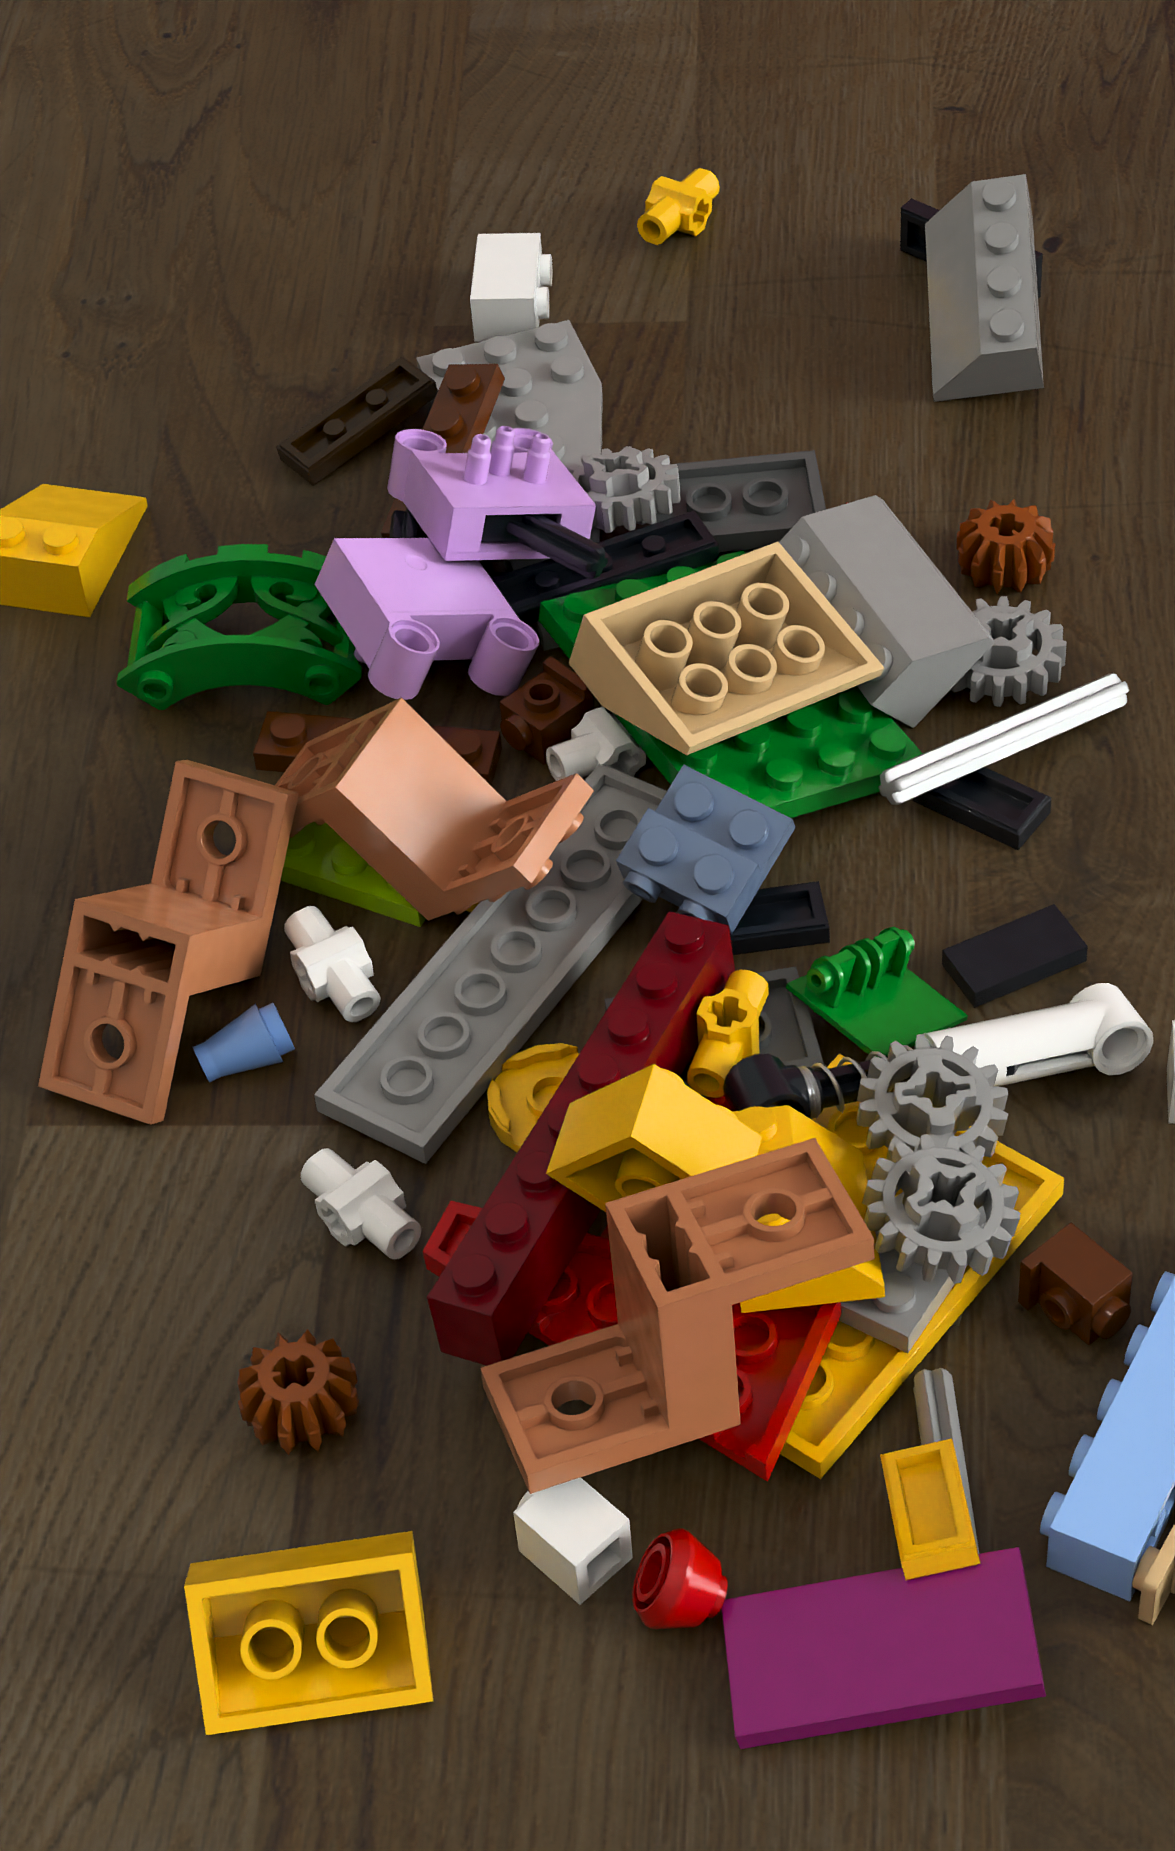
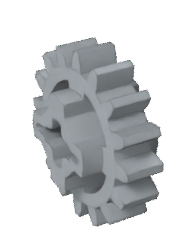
(628, 486)
(1009, 664)
(937, 1100)
(941, 1208)

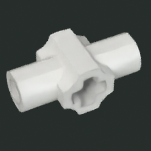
(595, 741)
(332, 964)
(360, 1203)

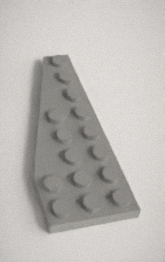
(545, 389)

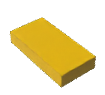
(929, 1509)

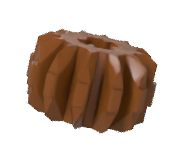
(1005, 546)
(298, 1391)

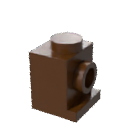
(545, 709)
(1077, 1285)

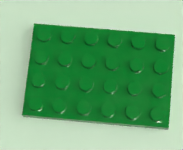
(790, 763)

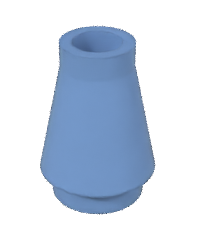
(246, 1043)

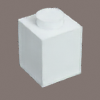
(573, 1536)

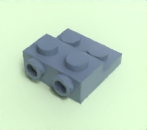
(704, 849)

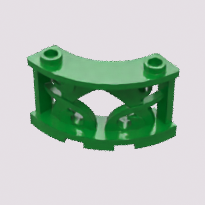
(181, 656)

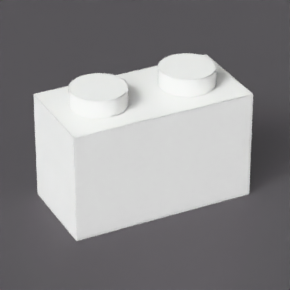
(509, 284)

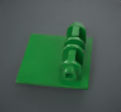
(873, 994)

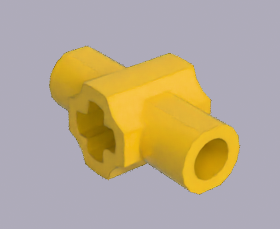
(678, 206)
(727, 1031)

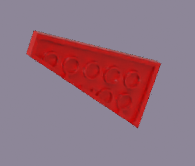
(773, 1348)

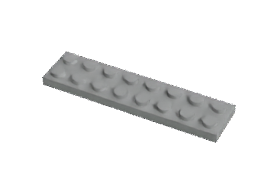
(491, 984)

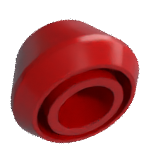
(678, 1582)

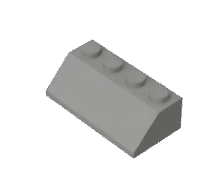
(984, 292)
(892, 602)

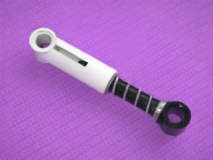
(1089, 1031)

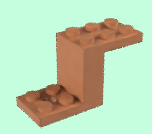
(428, 813)
(153, 945)
(676, 1272)

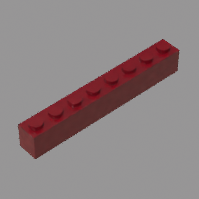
(533, 1221)

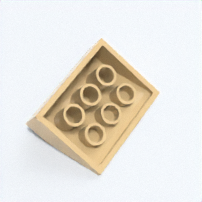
(720, 651)

